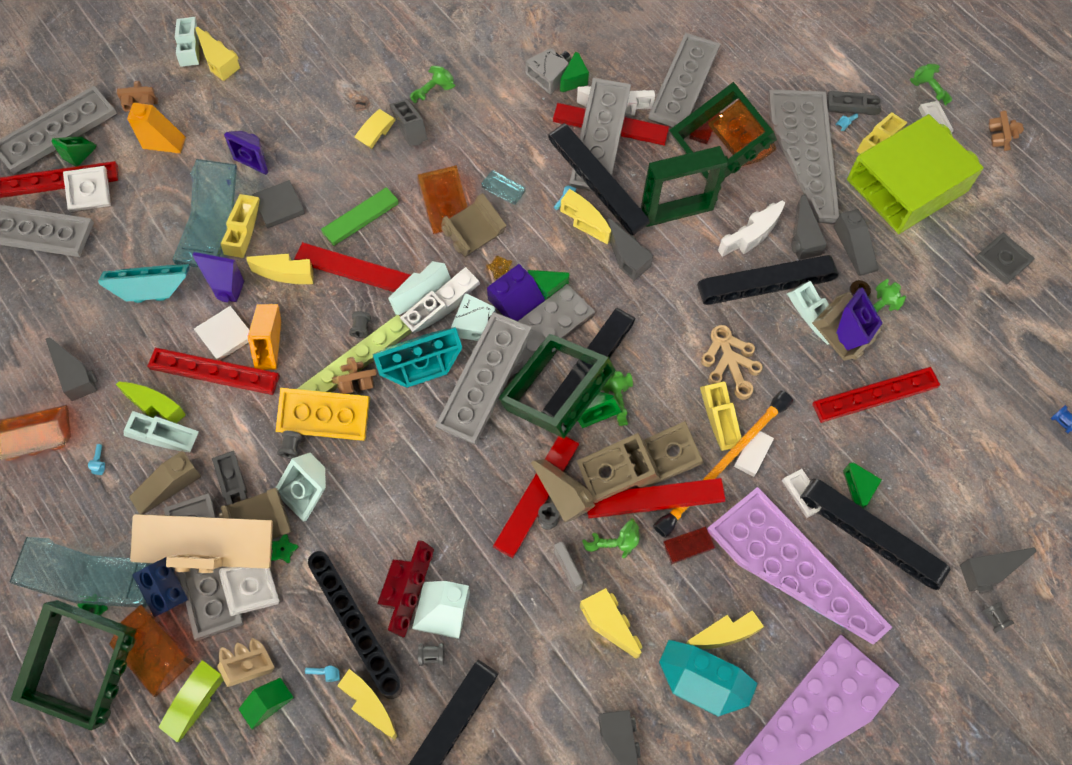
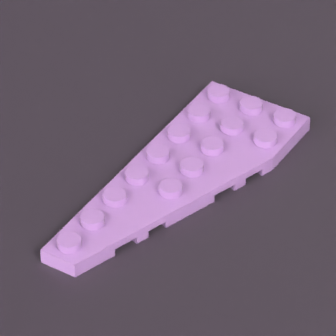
(778, 553)
(826, 706)

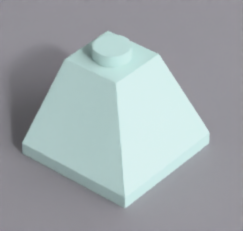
(302, 484)
(442, 608)

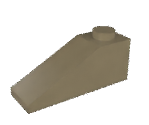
(164, 482)
(566, 493)

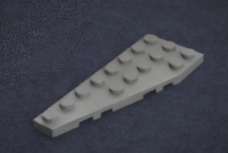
(804, 135)

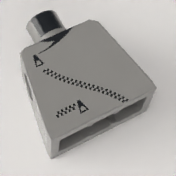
(548, 68)

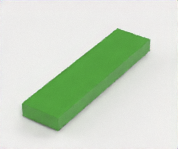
(359, 216)

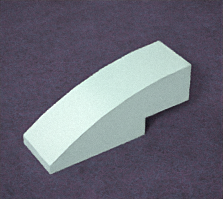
(187, 42)
(418, 286)
(808, 304)
(160, 432)

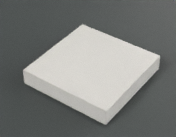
(87, 188)
(223, 333)
(248, 589)

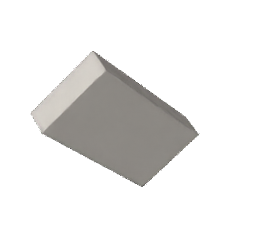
(568, 566)

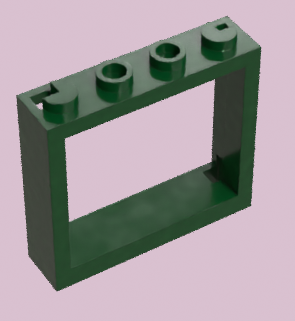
(712, 108)
(680, 166)
(578, 400)
(37, 654)

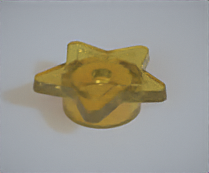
(499, 261)

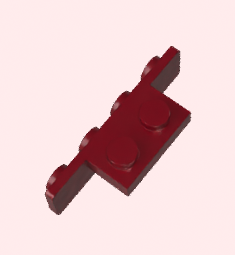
(404, 586)

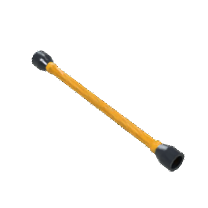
(780, 403)

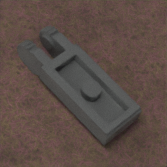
(853, 102)
(230, 477)

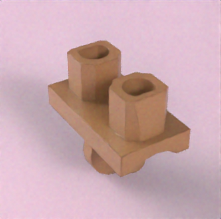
(136, 94)
(1007, 130)
(364, 378)

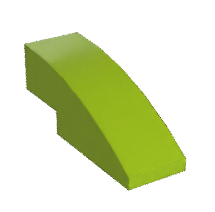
(151, 401)
(191, 701)

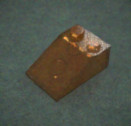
(441, 195)

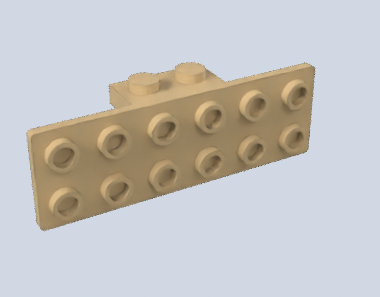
(201, 542)

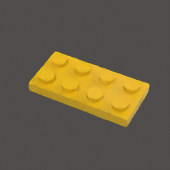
(323, 414)

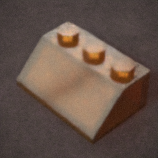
(737, 129)
(34, 432)
(156, 654)

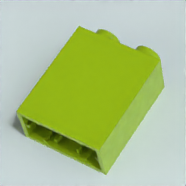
(914, 173)

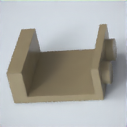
(473, 226)
(828, 323)
(261, 507)

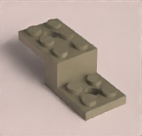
(639, 461)

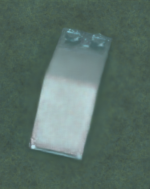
(210, 208)
(77, 575)

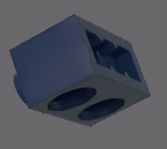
(160, 587)

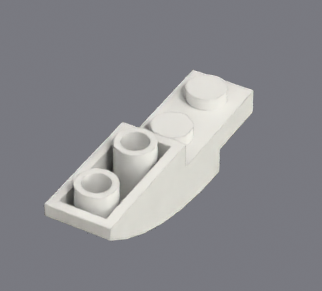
(637, 99)
(757, 229)
(441, 303)

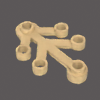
(731, 359)

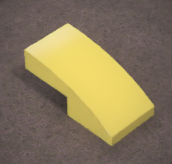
(374, 127)

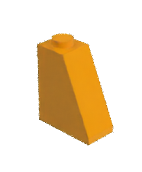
(154, 129)
(265, 336)

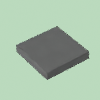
(279, 204)
(1005, 258)

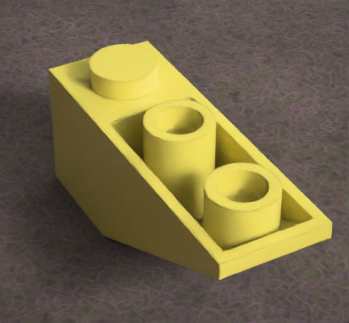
(219, 59)
(605, 619)

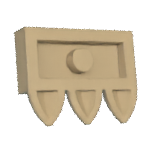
(245, 664)

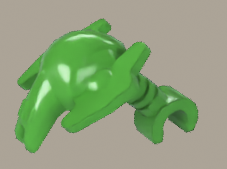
(926, 74)
(440, 77)
(889, 295)
(616, 384)
(626, 541)

